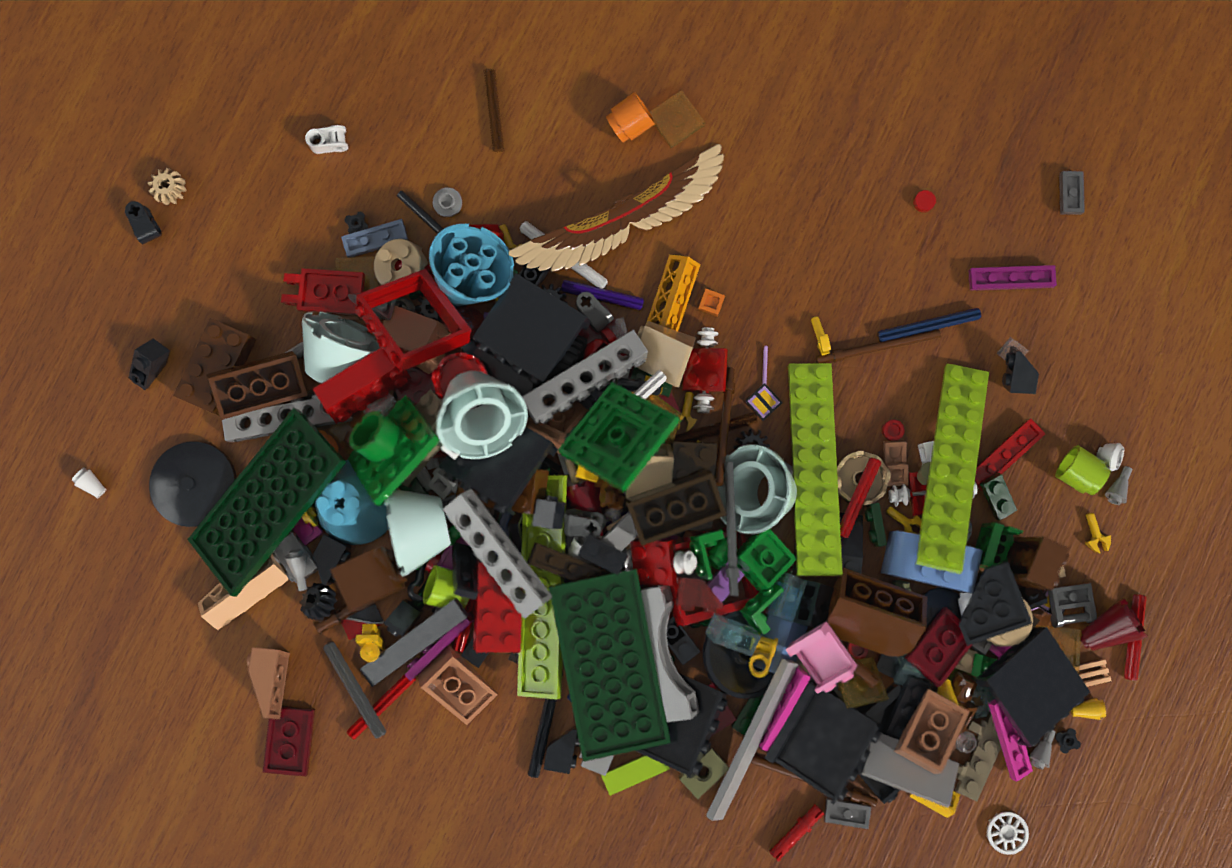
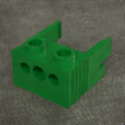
(995, 538)
(764, 559)

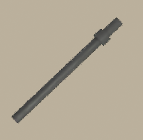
(732, 572)

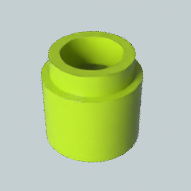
(1083, 471)
(439, 588)

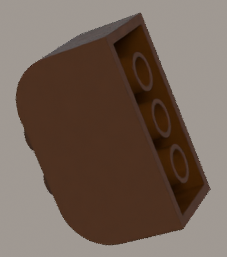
(369, 578)
(876, 614)

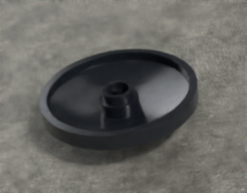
(190, 482)
(730, 668)

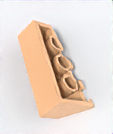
(220, 608)

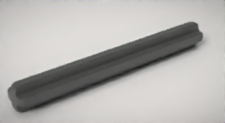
(354, 690)

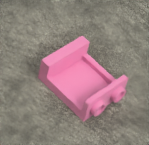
(823, 657)

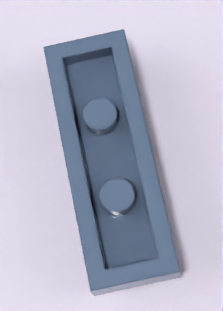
(373, 238)

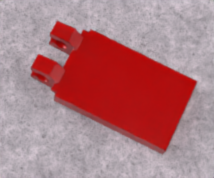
(324, 290)

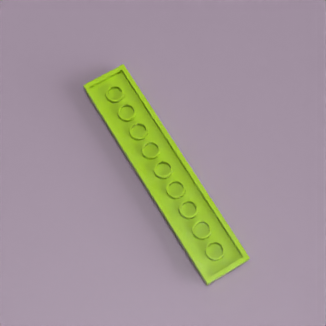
(952, 469)
(814, 470)
(540, 647)

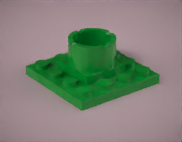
(618, 436)
(390, 447)

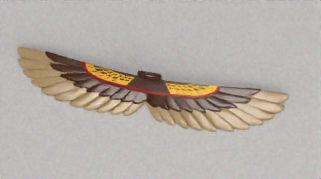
(606, 229)

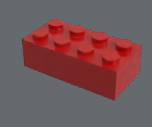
(360, 385)
(495, 617)

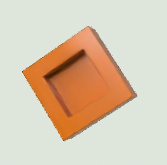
(711, 302)

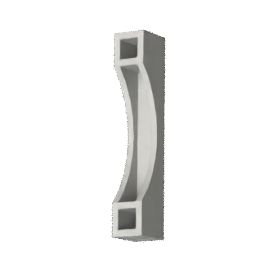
(677, 696)

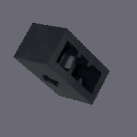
(814, 605)

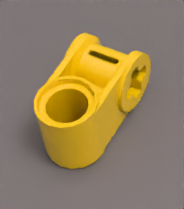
(764, 652)

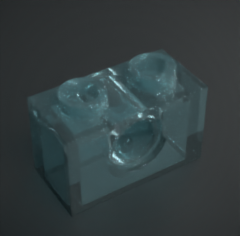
(733, 634)

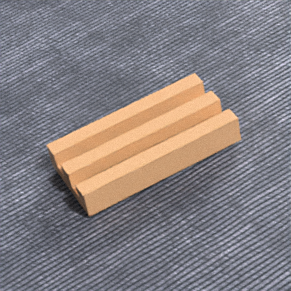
(1104, 671)

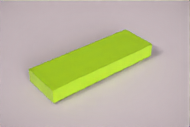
(632, 773)

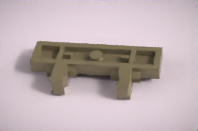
(976, 770)

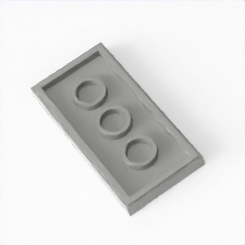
(903, 774)

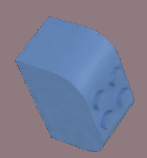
(901, 558)

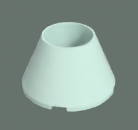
(333, 344)
(484, 429)
(749, 468)
(416, 528)

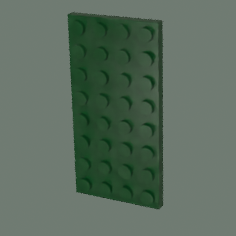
(266, 501)
(609, 664)

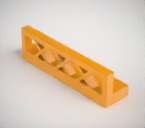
(678, 295)

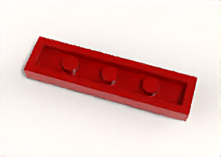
(1009, 451)

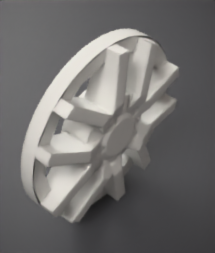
(1007, 833)

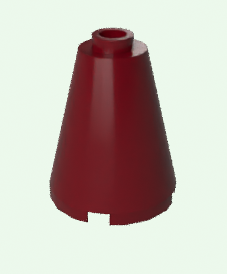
(585, 498)
(1113, 628)

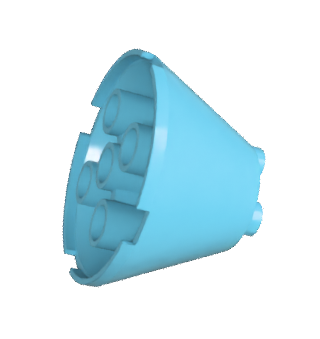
(470, 264)
(349, 512)

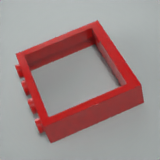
(395, 289)
(750, 591)

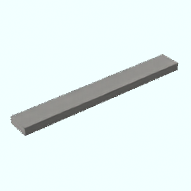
(752, 739)

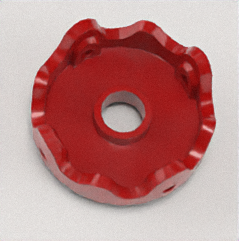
(452, 366)

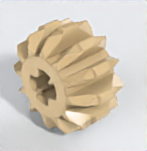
(159, 185)

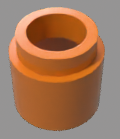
(630, 118)

